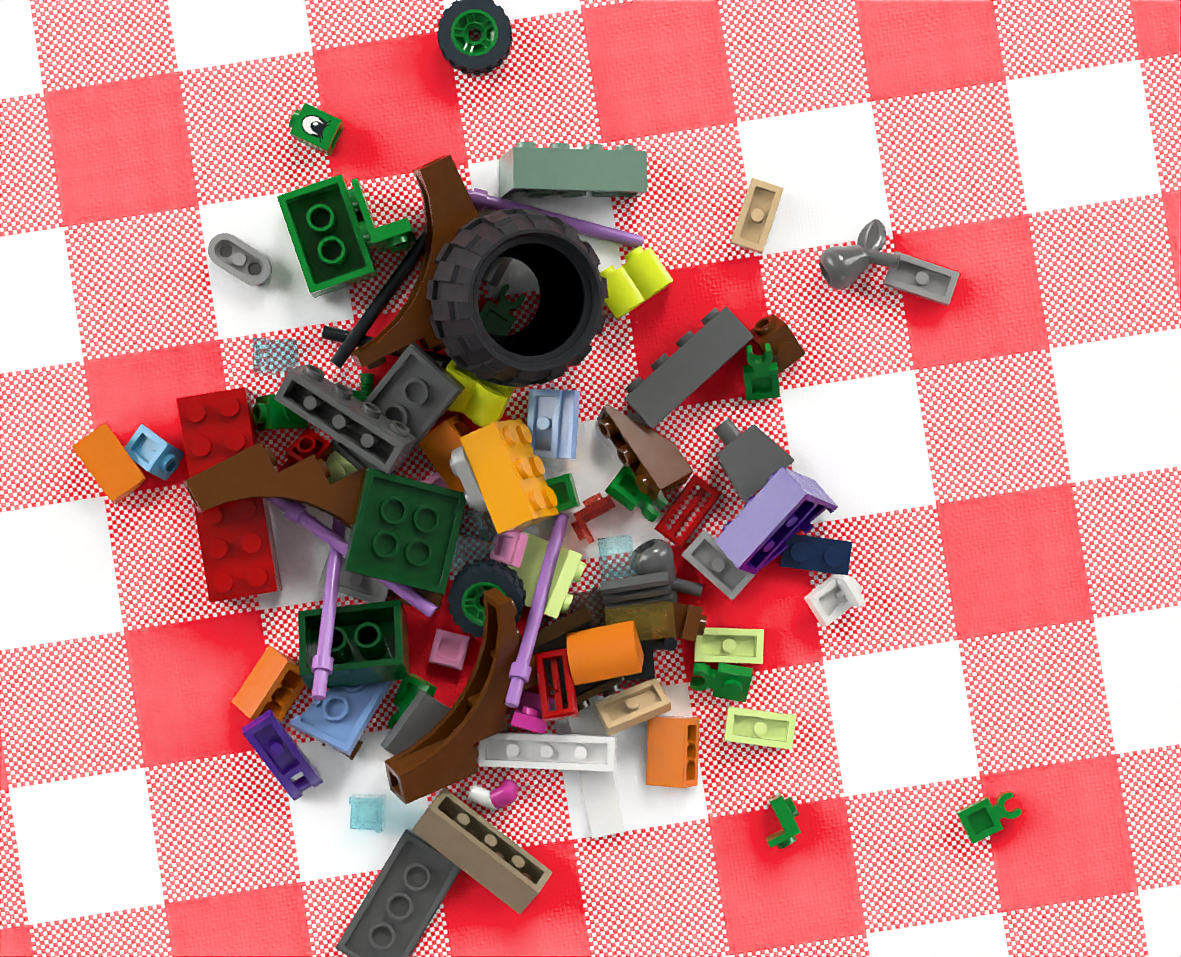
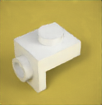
(834, 598)

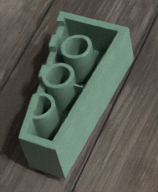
(572, 171)

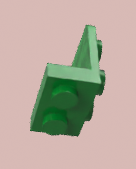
(392, 236)

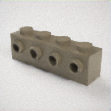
(482, 851)

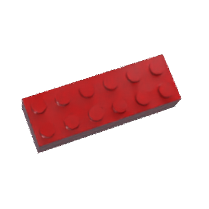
(237, 534)

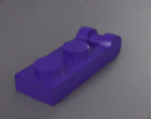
(281, 754)

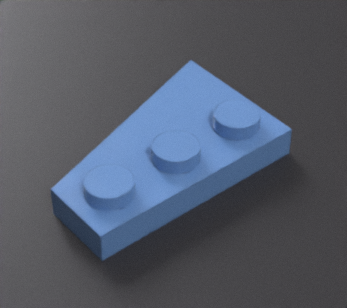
(342, 715)

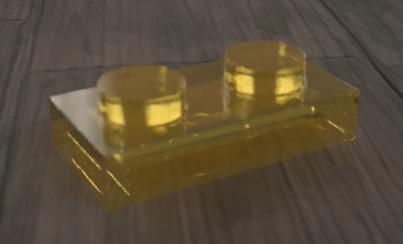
(650, 619)

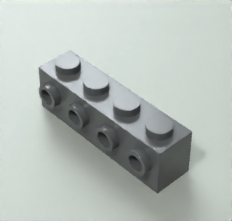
(688, 367)
(346, 418)

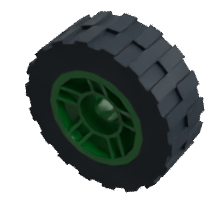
(471, 55)
(468, 589)

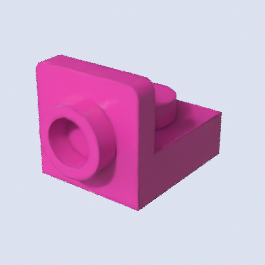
(529, 712)

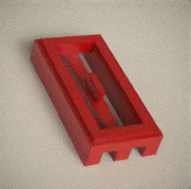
(670, 535)
(560, 713)

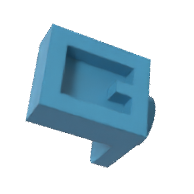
(153, 452)

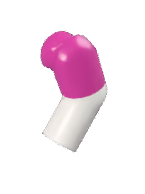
(497, 798)

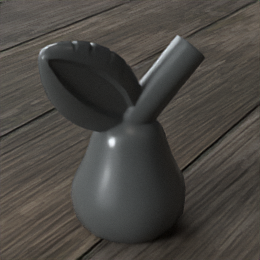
(845, 263)
(657, 557)

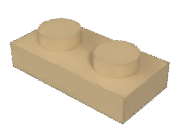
(756, 215)
(632, 706)

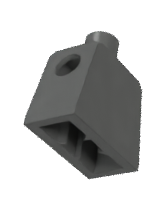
(748, 458)

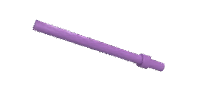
(482, 200)
(297, 512)
(323, 662)
(520, 670)

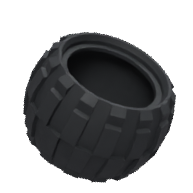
(568, 306)

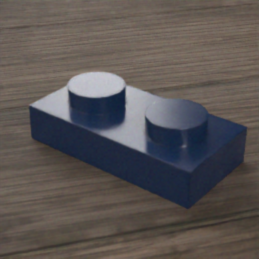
(817, 554)

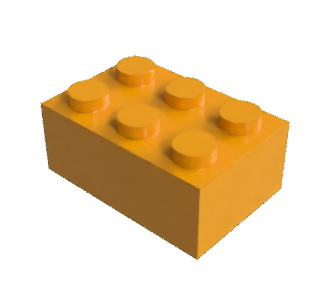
(509, 475)

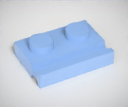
(553, 422)

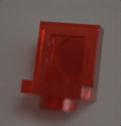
(594, 507)

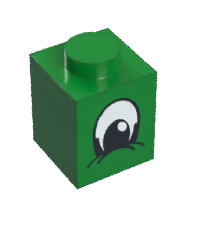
(316, 128)

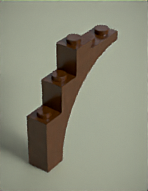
(446, 210)
(254, 476)
(479, 712)

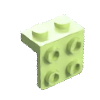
(567, 569)

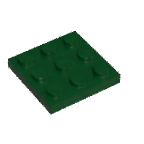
(404, 531)

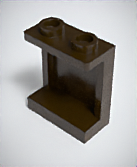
(554, 638)

